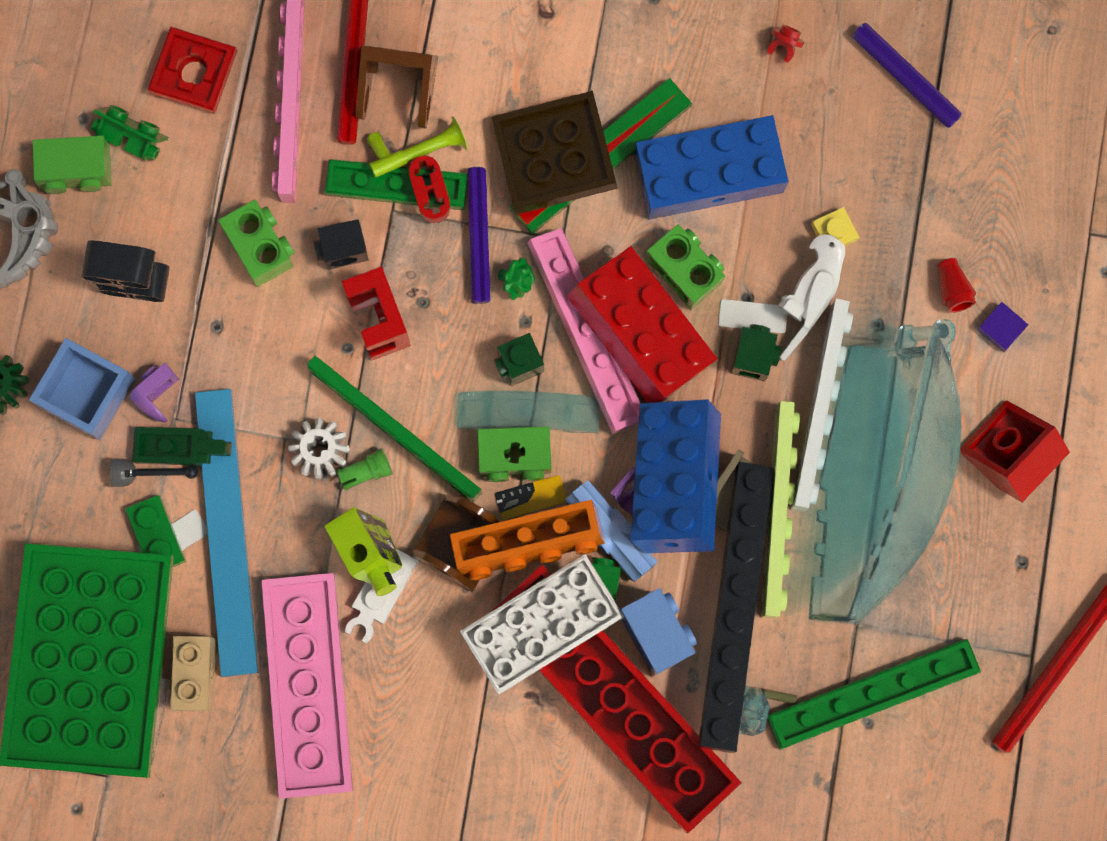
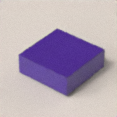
(1002, 327)

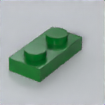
(155, 529)

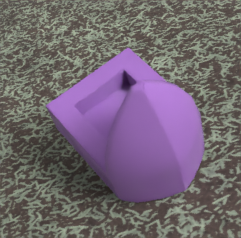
(154, 383)

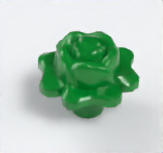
(517, 278)

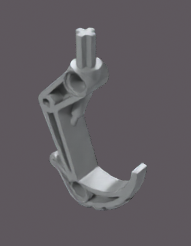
(27, 242)

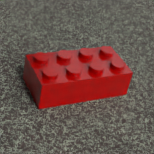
(641, 326)

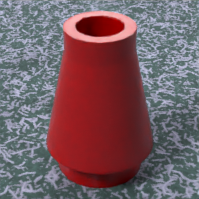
(955, 287)

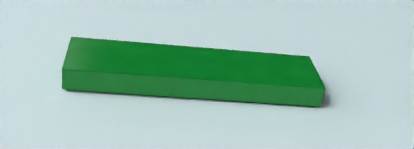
(356, 181)

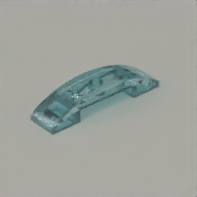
(528, 409)

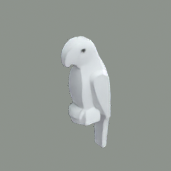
(814, 288)

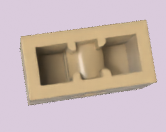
(193, 673)

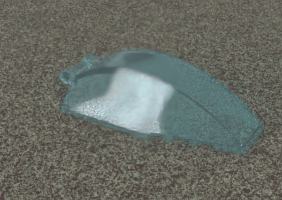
(885, 470)

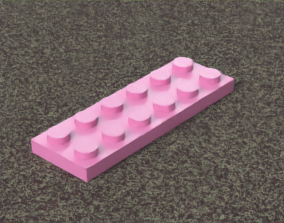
(307, 685)

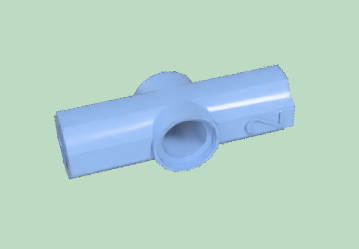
(616, 533)

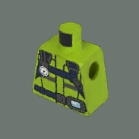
(366, 548)

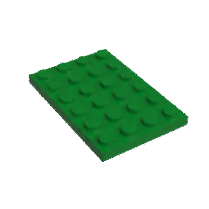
(86, 660)

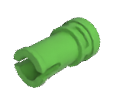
(374, 466)

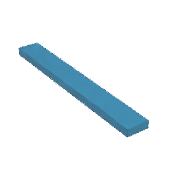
(227, 539)

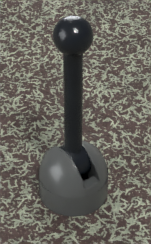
(124, 472)

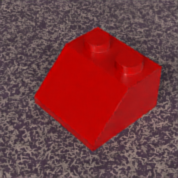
(1015, 450)

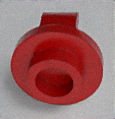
(789, 38)

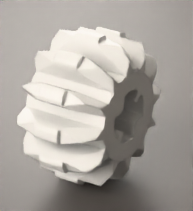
(310, 439)

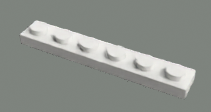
(819, 420)

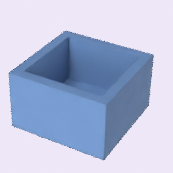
(82, 389)
(657, 631)

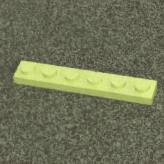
(778, 525)

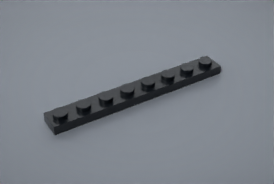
(736, 608)

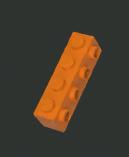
(527, 539)

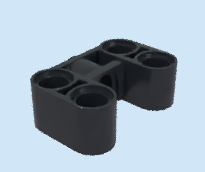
(125, 271)

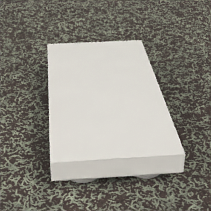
(541, 624)

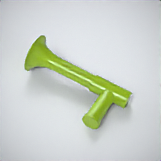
(388, 162)

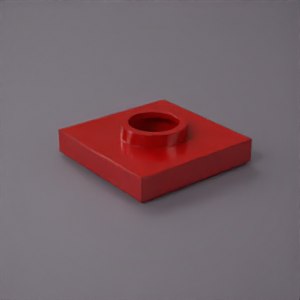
(184, 48)

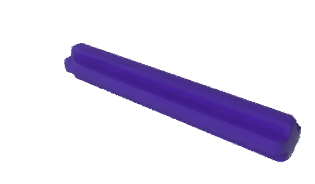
(906, 75)
(478, 235)

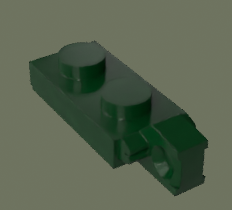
(176, 446)

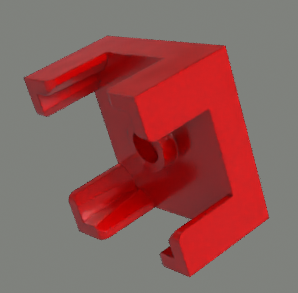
(373, 289)

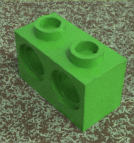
(252, 245)
(677, 271)

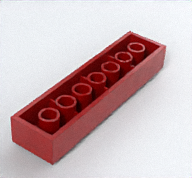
(638, 725)

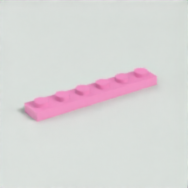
(288, 111)
(604, 374)

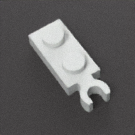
(379, 607)

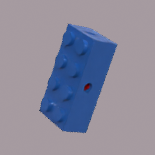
(710, 167)
(676, 477)

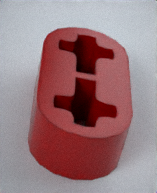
(421, 191)

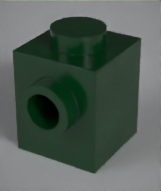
(756, 352)
(519, 360)

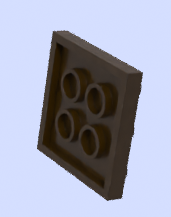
(554, 152)

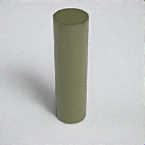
(779, 696)

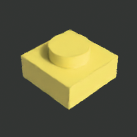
(838, 225)

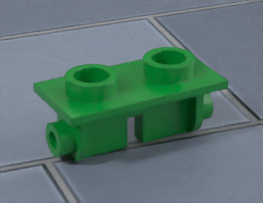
(142, 135)

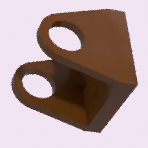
(369, 64)
(434, 549)

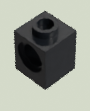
(341, 244)

